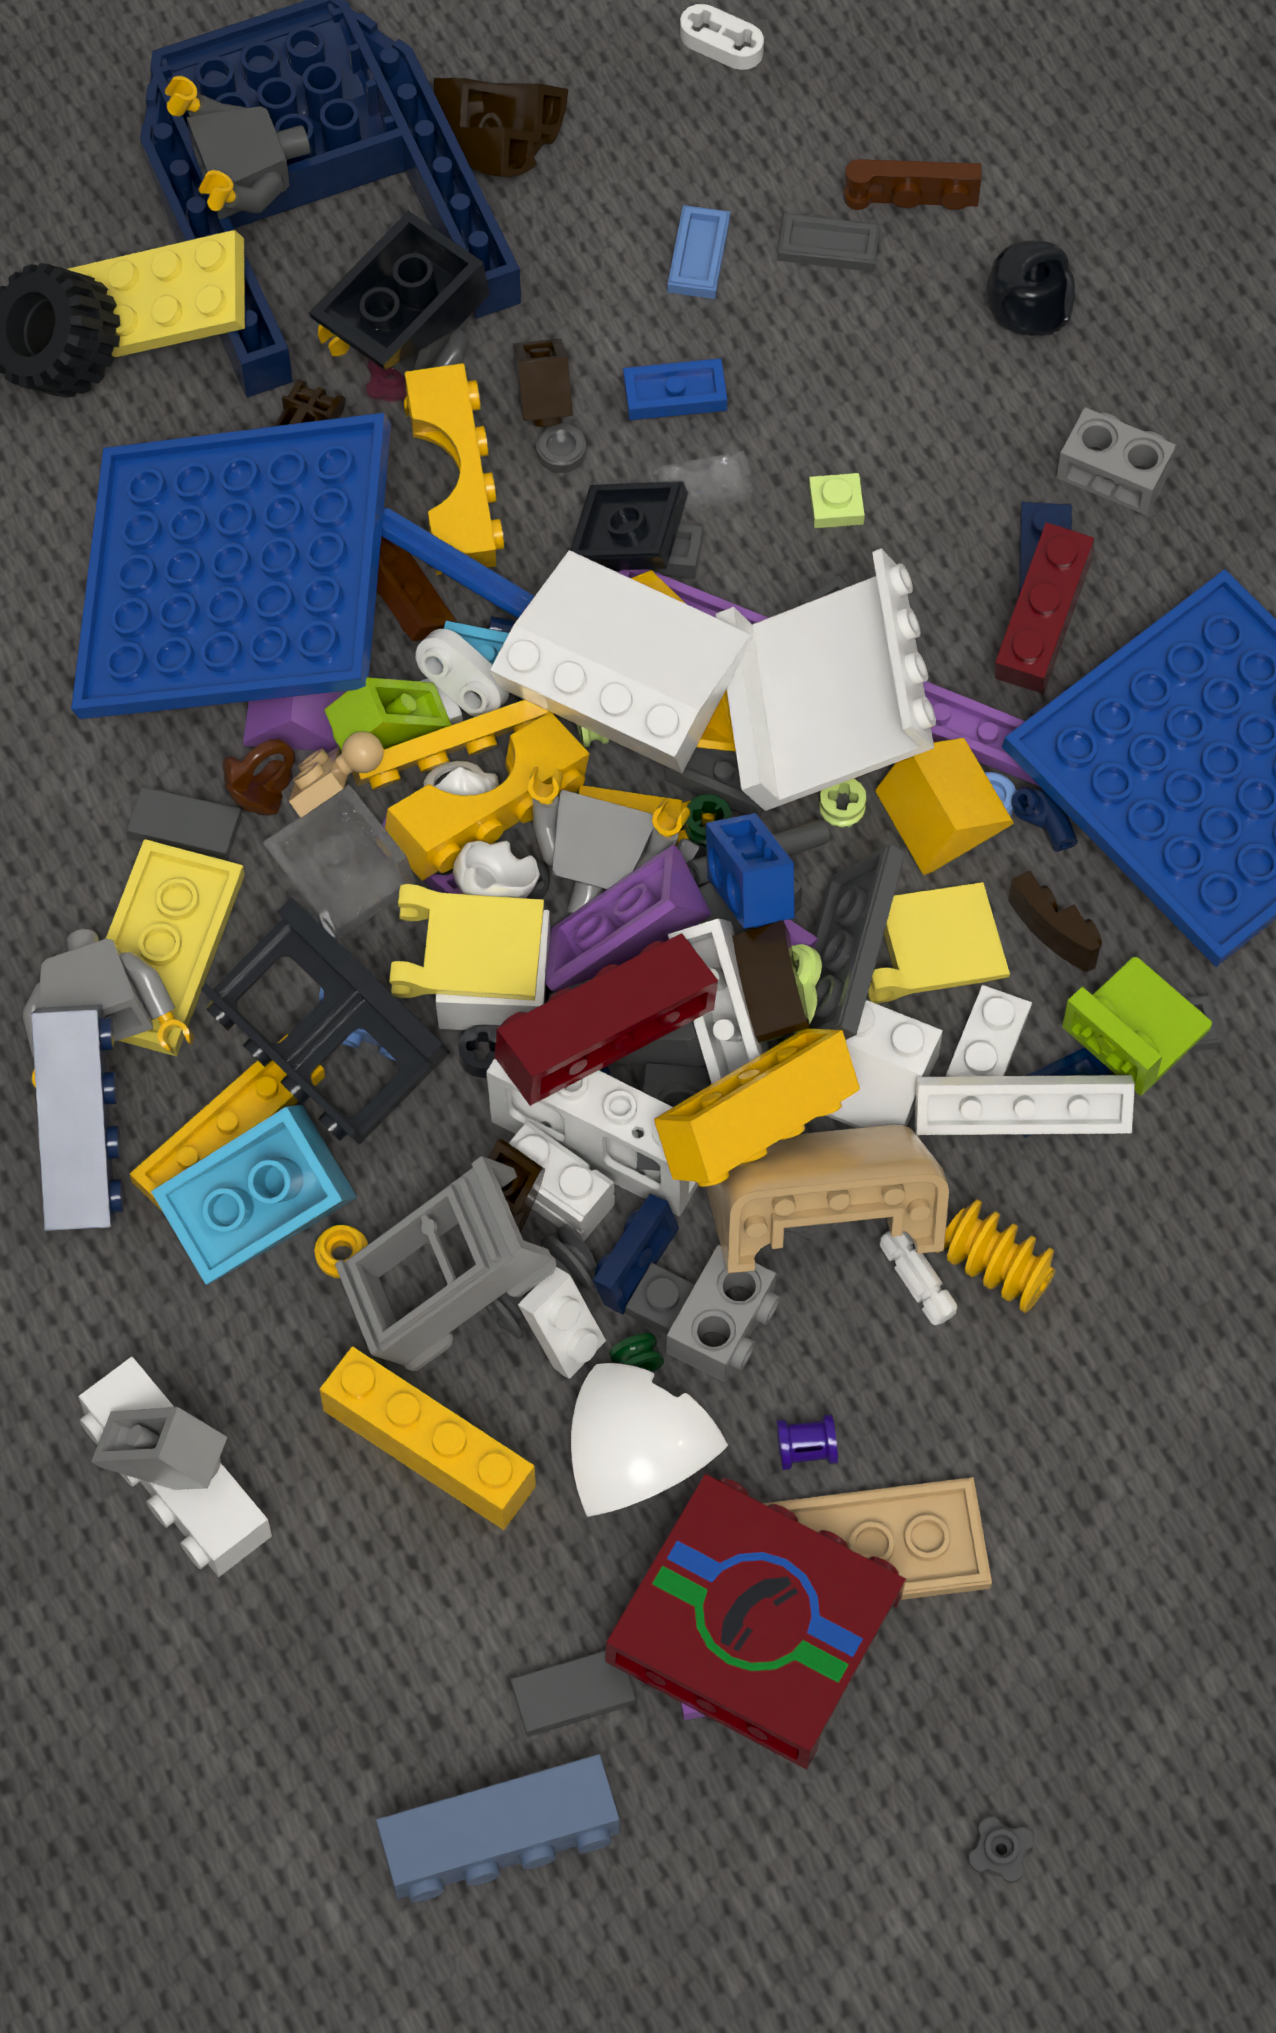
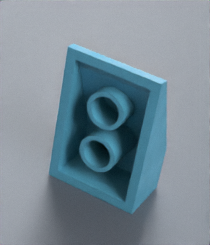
(254, 1193)

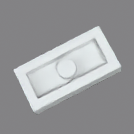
(990, 1034)
(562, 1323)

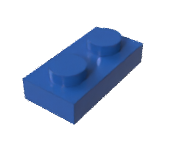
(675, 389)

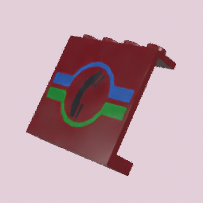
(754, 1618)

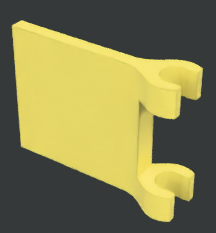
(939, 943)
(471, 945)

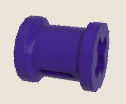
(807, 1441)

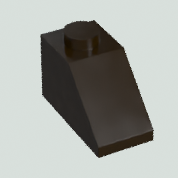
(543, 381)

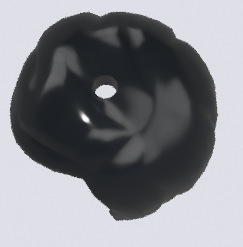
(1031, 288)

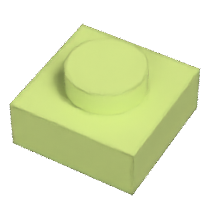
(836, 500)

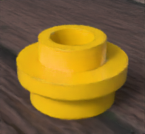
(331, 1239)

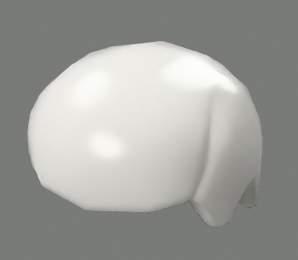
(494, 871)

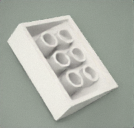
(621, 660)

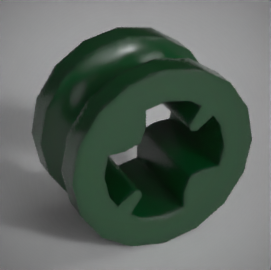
(701, 805)
(638, 1352)

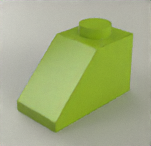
(389, 710)

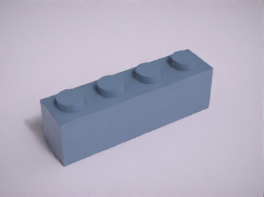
(499, 1828)

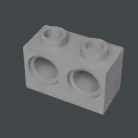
(1112, 469)
(712, 1311)

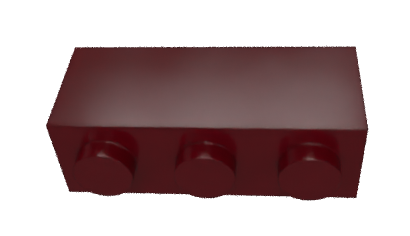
(1044, 608)

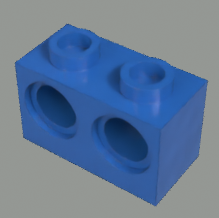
(750, 870)

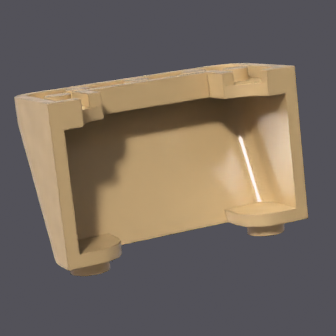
(831, 1181)

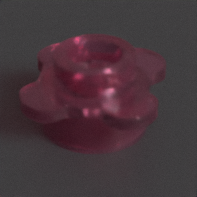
(385, 389)

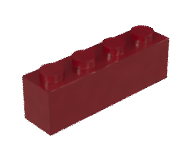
(605, 1018)

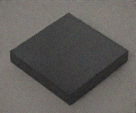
(630, 524)

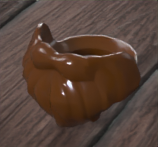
(263, 791)

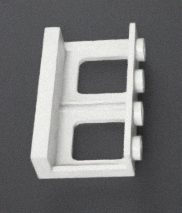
(598, 1124)

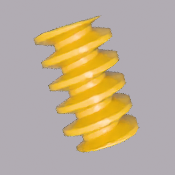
(999, 1256)

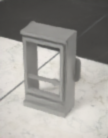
(497, 1247)

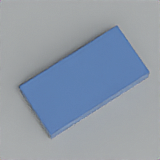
(699, 252)

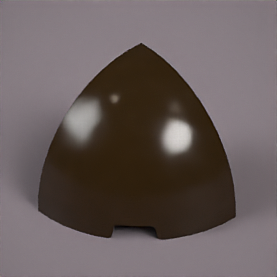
(501, 122)

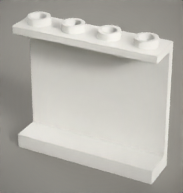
(830, 689)

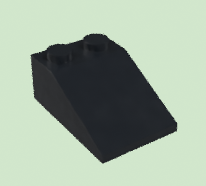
(403, 293)

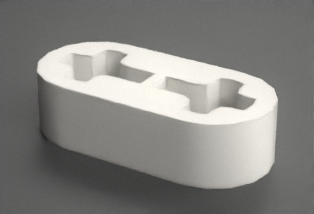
(721, 36)

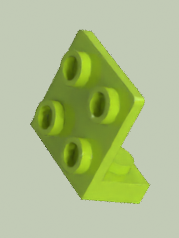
(1135, 1024)

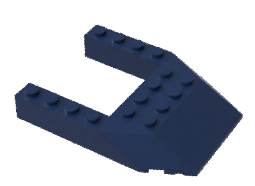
(364, 121)

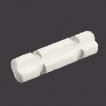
(919, 1277)

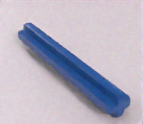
(454, 563)

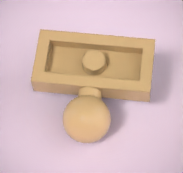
(326, 773)

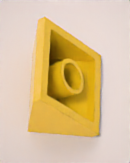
(942, 803)

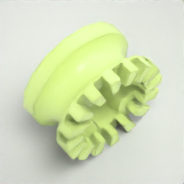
(855, 809)

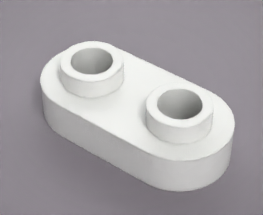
(460, 672)

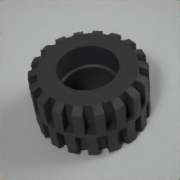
(81, 336)

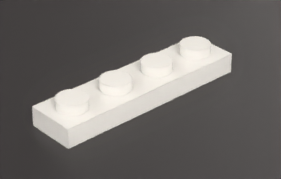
(1024, 1105)

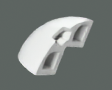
(635, 1438)

